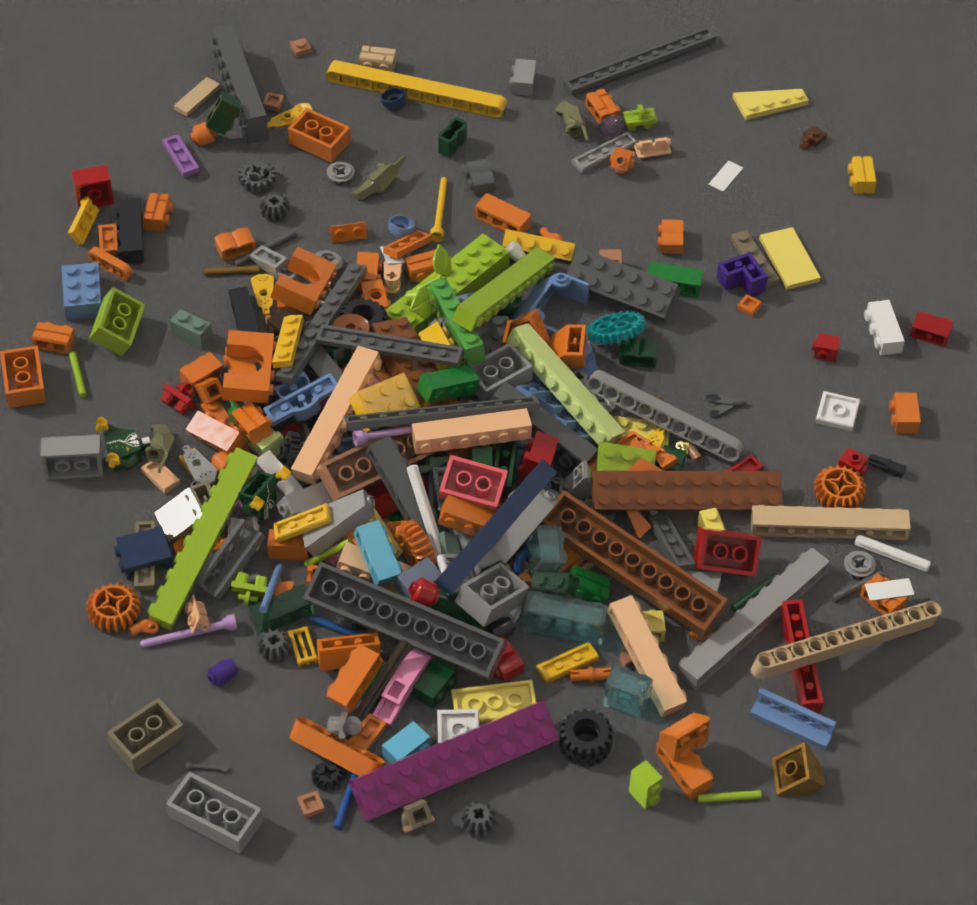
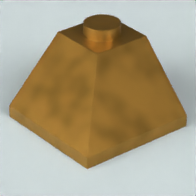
(797, 772)

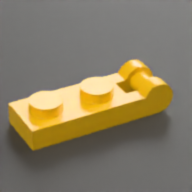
(83, 221)

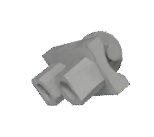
(344, 725)

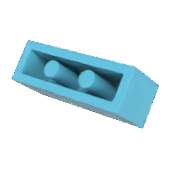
(378, 553)

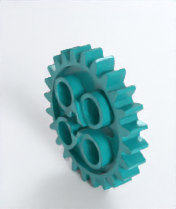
(616, 327)

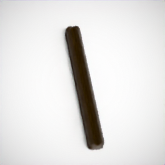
(382, 680)

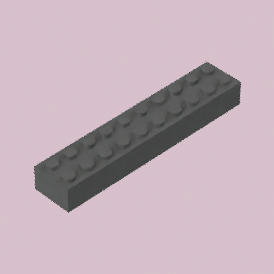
(405, 619)

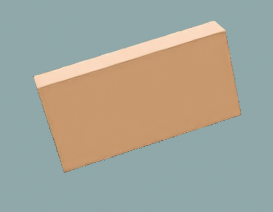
(165, 480)

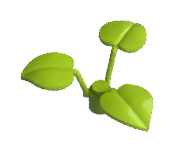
(419, 298)

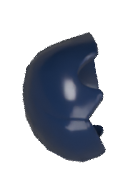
(393, 98)

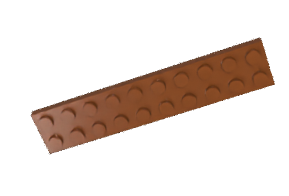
(684, 490)

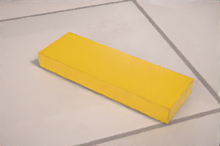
(302, 522)
(572, 659)

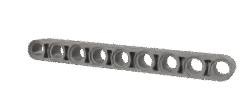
(674, 415)

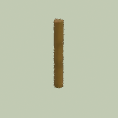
(231, 270)

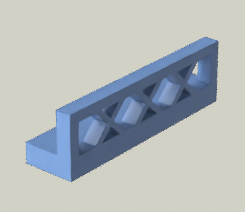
(792, 720)

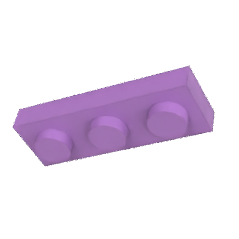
(180, 156)

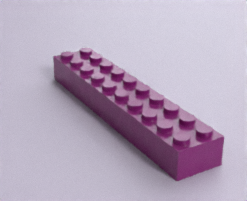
(453, 760)

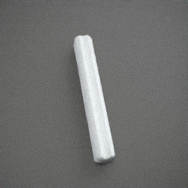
(892, 553)

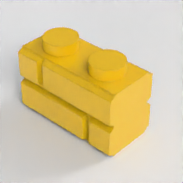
(862, 175)

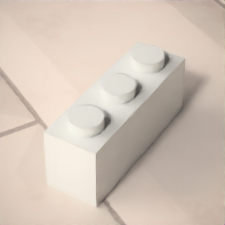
(884, 327)

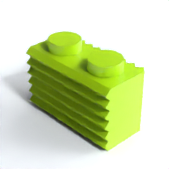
(645, 785)

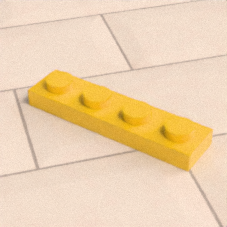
(528, 242)
(288, 341)

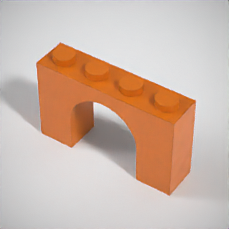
(300, 295)
(253, 386)

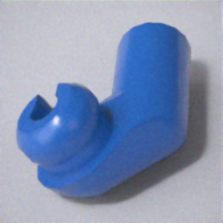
(519, 560)

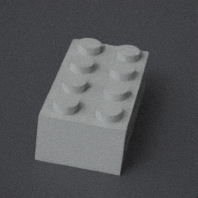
(214, 812)

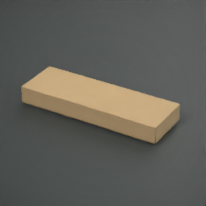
(197, 96)

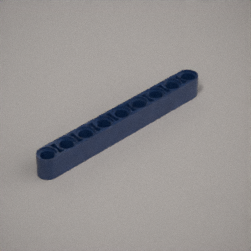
(495, 527)

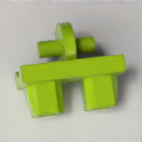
(639, 117)
(242, 586)

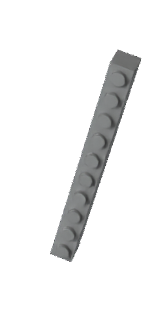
(752, 619)

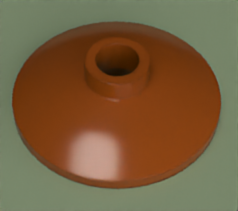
(352, 321)

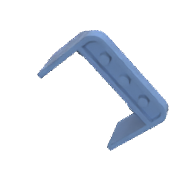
(543, 290)

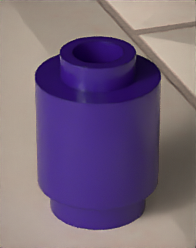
(222, 672)

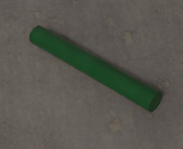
(752, 593)

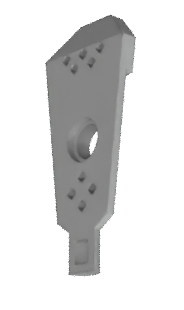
(204, 471)

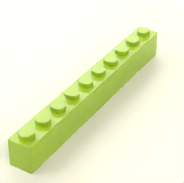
(503, 289)
(203, 539)

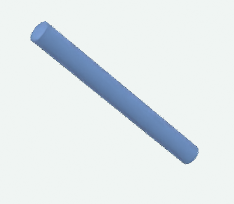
(271, 588)

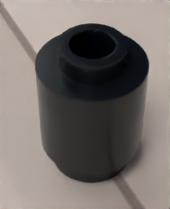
(501, 627)

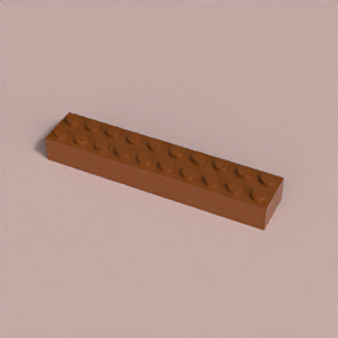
(413, 369)
(636, 565)

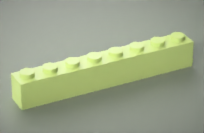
(565, 385)

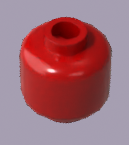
(424, 592)

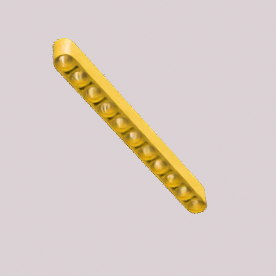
(417, 88)

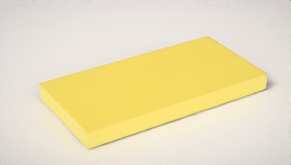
(789, 258)
(494, 699)

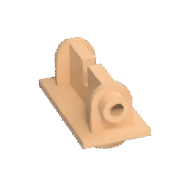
(648, 149)
(196, 615)

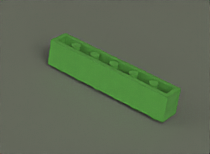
(446, 305)

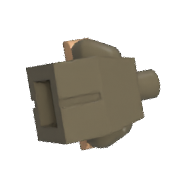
(415, 815)

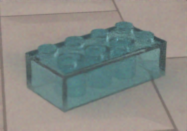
(564, 618)

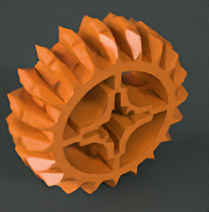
(828, 483)
(414, 543)
(106, 616)

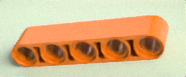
(333, 748)

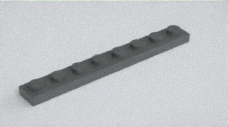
(390, 345)

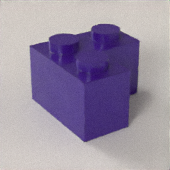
(742, 271)

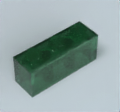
(282, 611)

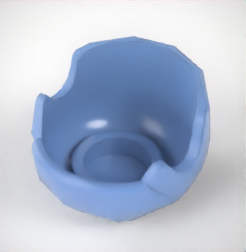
(401, 226)

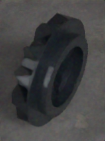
(322, 782)

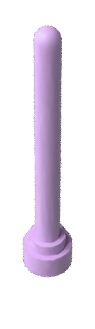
(361, 437)
(228, 623)

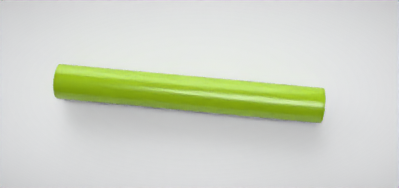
(77, 374)
(327, 553)
(729, 796)

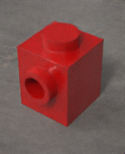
(826, 347)
(854, 460)

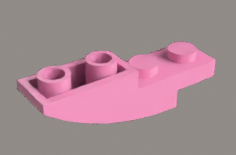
(401, 685)

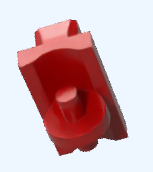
(180, 395)

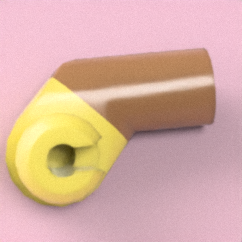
(691, 450)

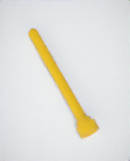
(437, 231)

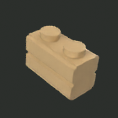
(378, 58)

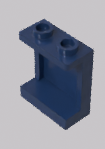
(143, 551)

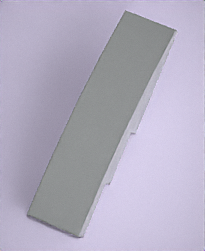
(275, 264)

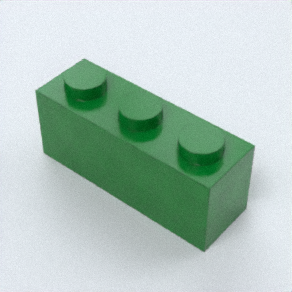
(687, 278)
(448, 384)

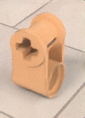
(392, 277)

